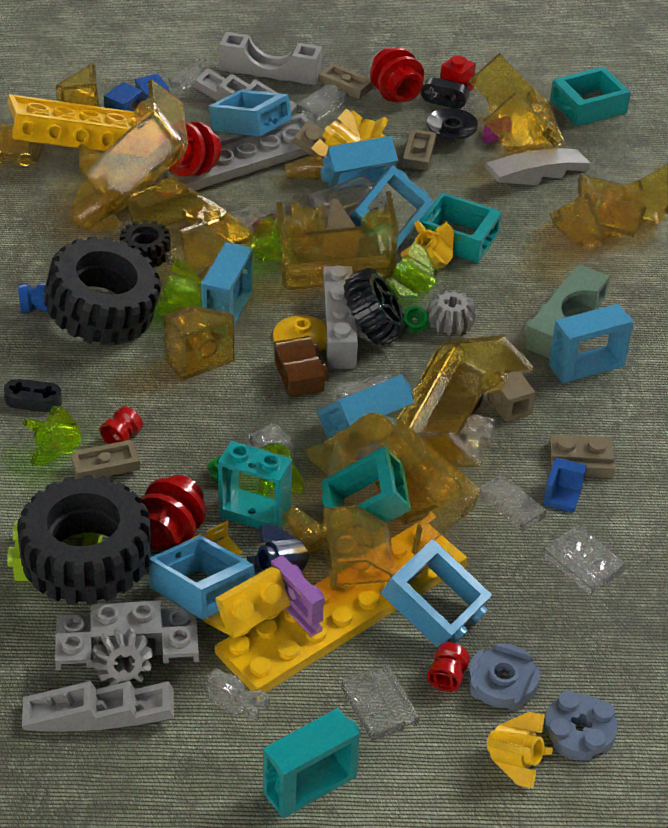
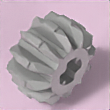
(451, 312)
(127, 646)

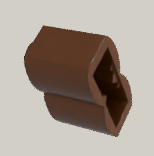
(300, 366)

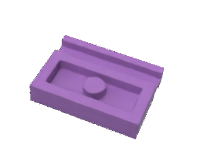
(305, 600)

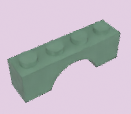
(580, 292)

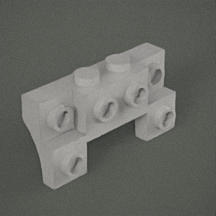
(166, 630)

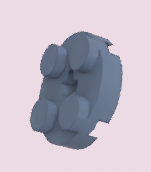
(499, 692)
(585, 709)

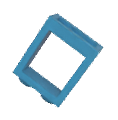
(249, 111)
(358, 159)
(399, 181)
(227, 284)
(584, 326)
(380, 399)
(169, 574)
(419, 611)

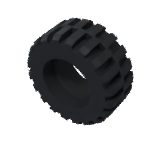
(96, 314)
(92, 570)

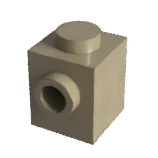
(514, 399)

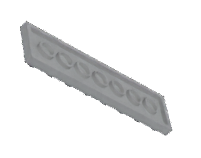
(247, 154)

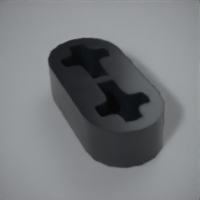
(445, 93)
(32, 395)

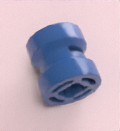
(31, 297)

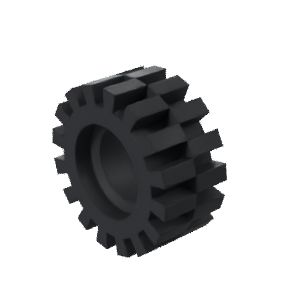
(148, 238)

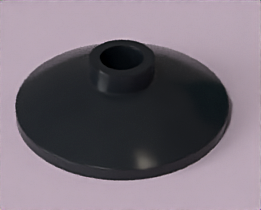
(452, 123)

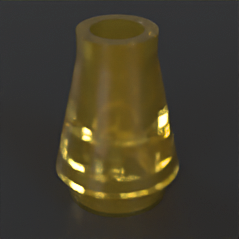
(305, 168)
(304, 528)

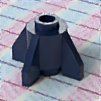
(279, 543)

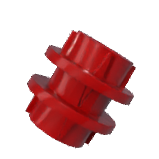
(397, 74)
(201, 153)
(174, 510)

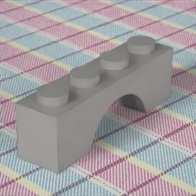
(241, 56)
(340, 324)

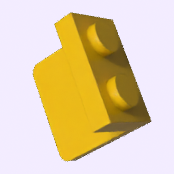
(250, 603)

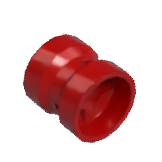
(124, 425)
(448, 668)

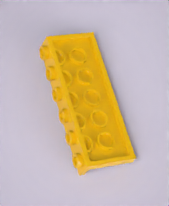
(67, 122)

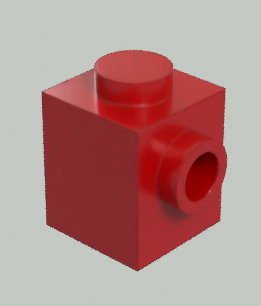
(458, 70)

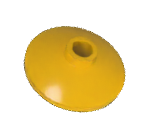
(301, 326)

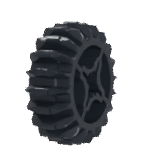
(374, 306)

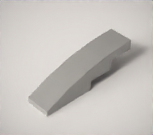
(219, 87)
(533, 165)
(87, 708)

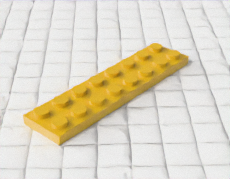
(283, 648)

